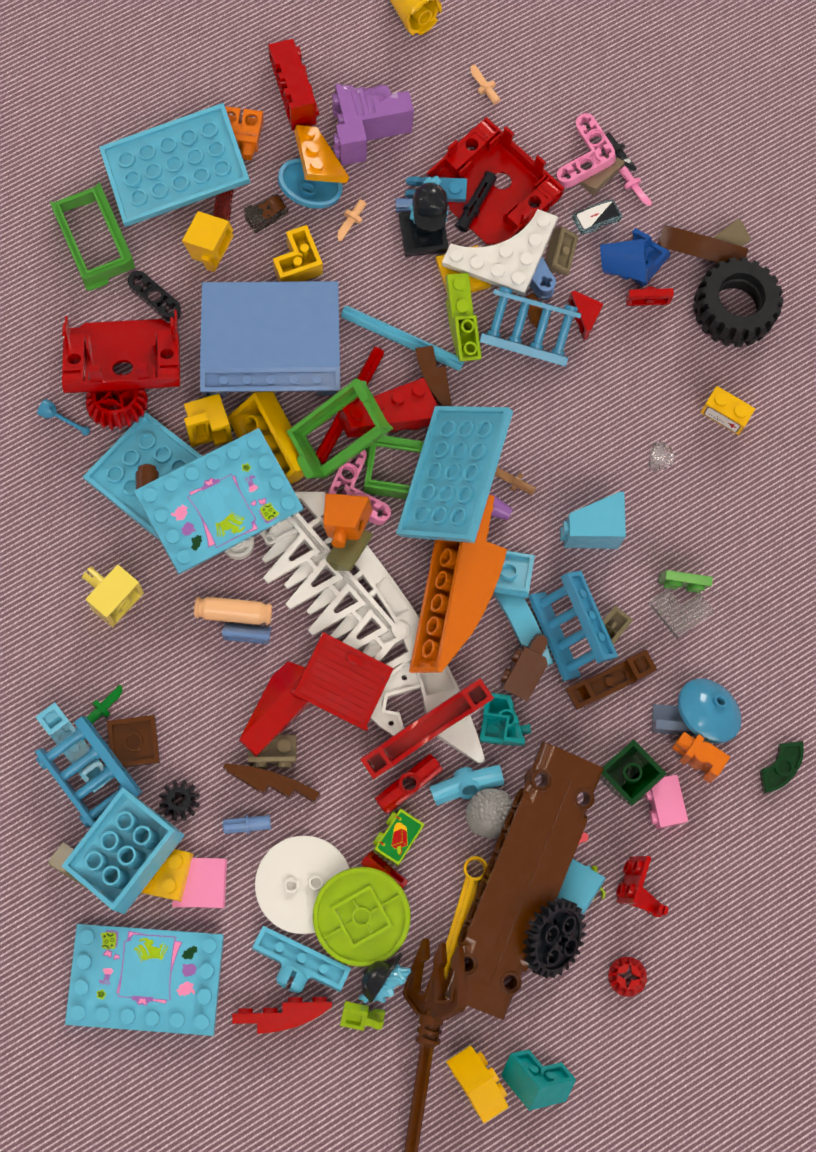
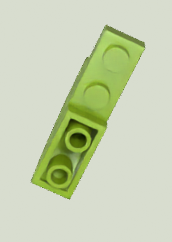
(461, 317)

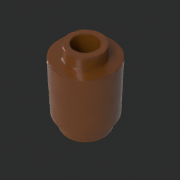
(145, 474)

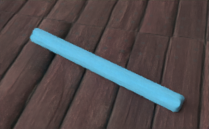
(399, 336)

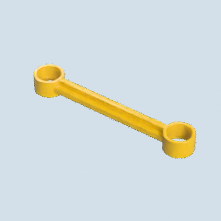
(464, 903)

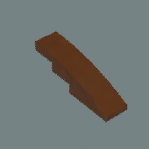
(263, 780)

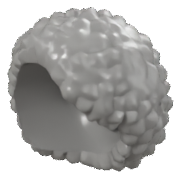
(488, 812)

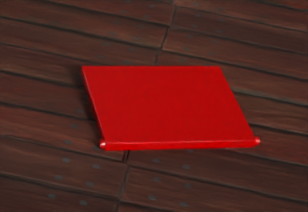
(343, 681)

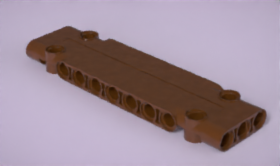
(523, 875)

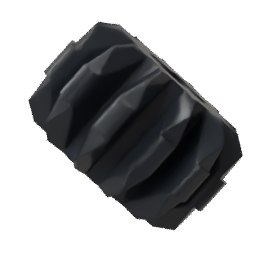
(186, 804)

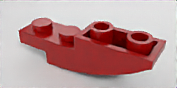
(293, 1015)

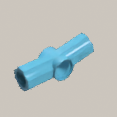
(466, 783)

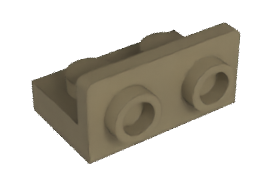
(279, 752)

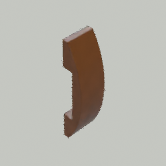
(699, 245)
(611, 680)

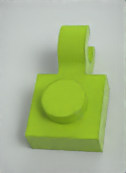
(357, 1017)

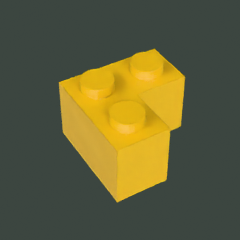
(302, 261)
(478, 1083)

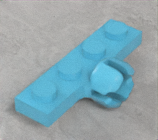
(299, 962)

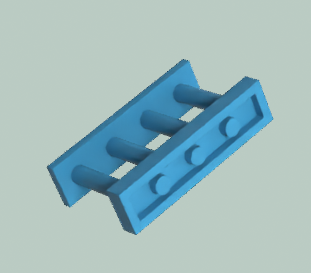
(514, 343)
(589, 618)
(98, 750)

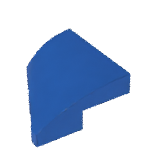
(655, 254)
(625, 259)

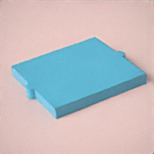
(581, 885)

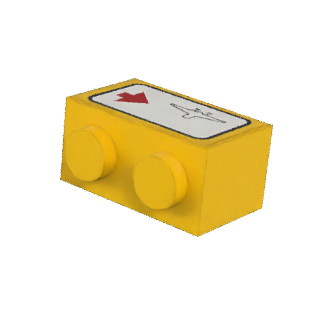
(727, 410)

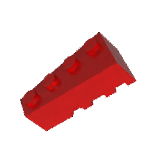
(293, 83)
(403, 408)

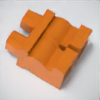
(247, 132)
(701, 755)

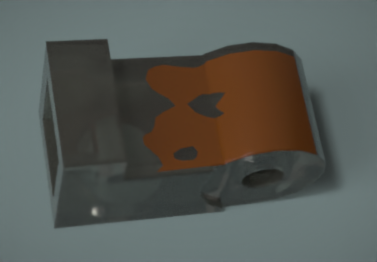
(265, 213)

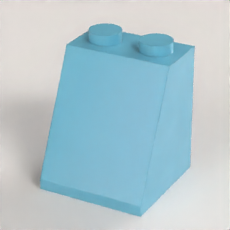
(596, 525)

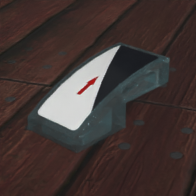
(596, 216)

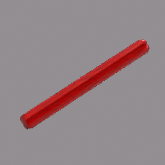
(336, 428)

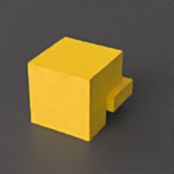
(208, 239)
(207, 421)

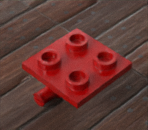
(631, 889)

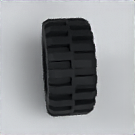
(750, 279)

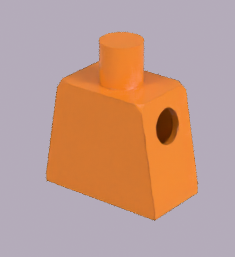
(345, 517)

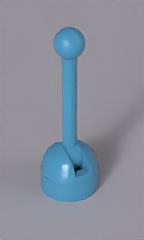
(48, 410)

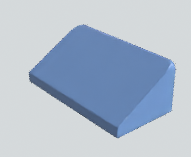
(246, 633)

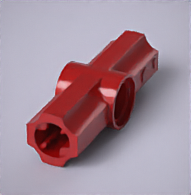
(420, 774)

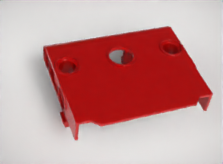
(504, 210)
(98, 346)

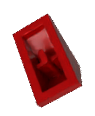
(589, 312)

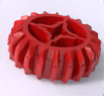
(116, 407)

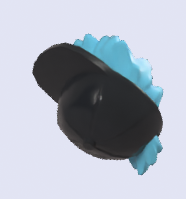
(429, 205)
(381, 980)

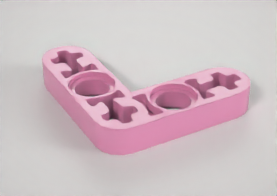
(594, 156)
(349, 489)

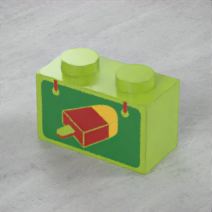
(398, 837)

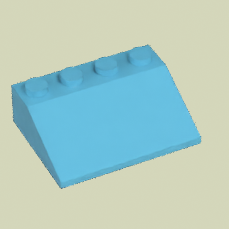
(122, 851)

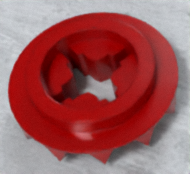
(618, 983)

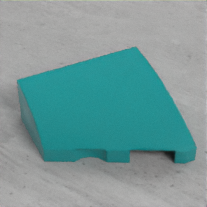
(501, 723)

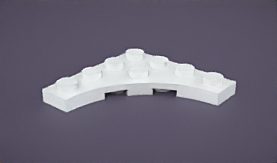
(509, 262)

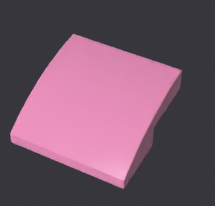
(205, 884)

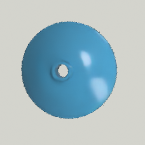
(307, 192)
(709, 710)

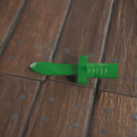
(101, 708)

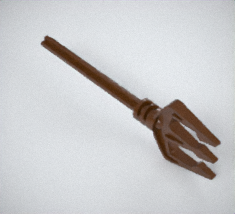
(432, 1011)

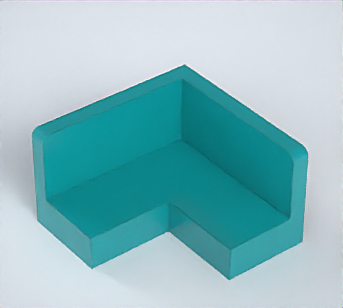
(537, 1084)

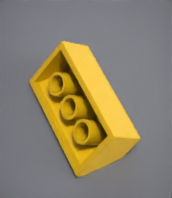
(264, 412)

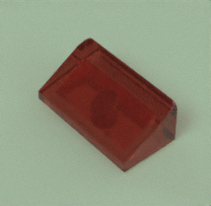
(223, 205)

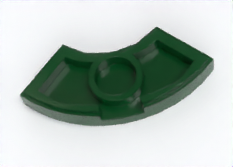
(784, 767)

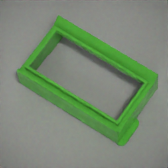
(100, 275)
(298, 433)
(386, 488)

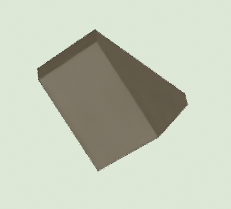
(616, 623)

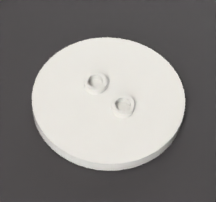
(292, 878)

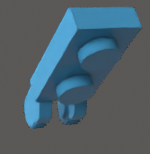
(454, 187)

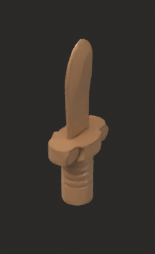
(516, 482)

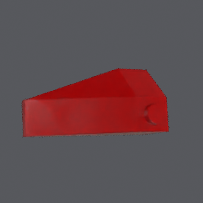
(275, 709)

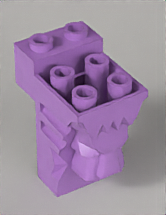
(367, 116)

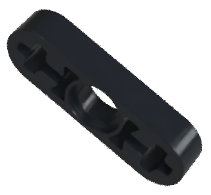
(151, 286)

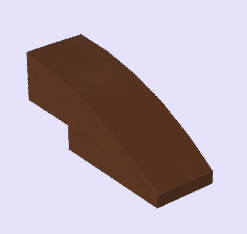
(434, 376)

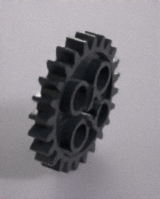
(554, 937)

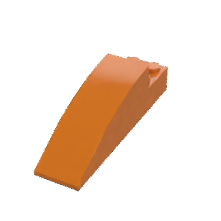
(456, 596)

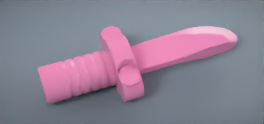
(633, 183)

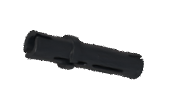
(465, 221)

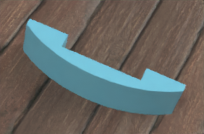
(521, 620)
(60, 728)

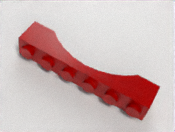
(426, 728)

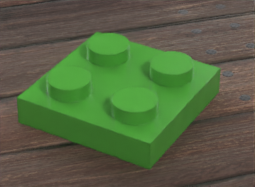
(693, 582)

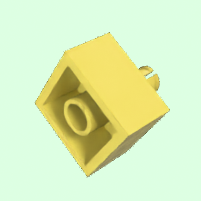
(112, 594)

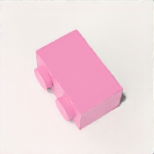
(667, 803)

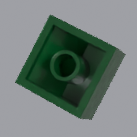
(631, 773)

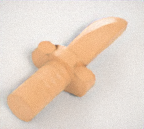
(486, 87)
(352, 217)

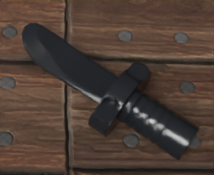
(619, 151)

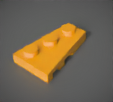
(317, 157)

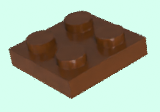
(134, 740)

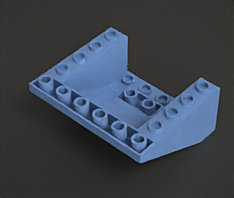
(270, 337)

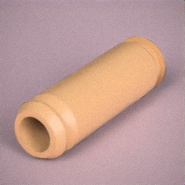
(233, 610)

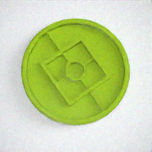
(361, 916)

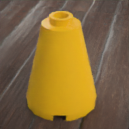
(417, 15)

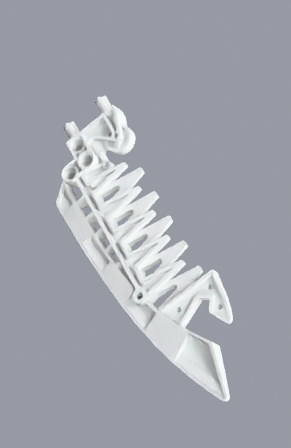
(392, 629)

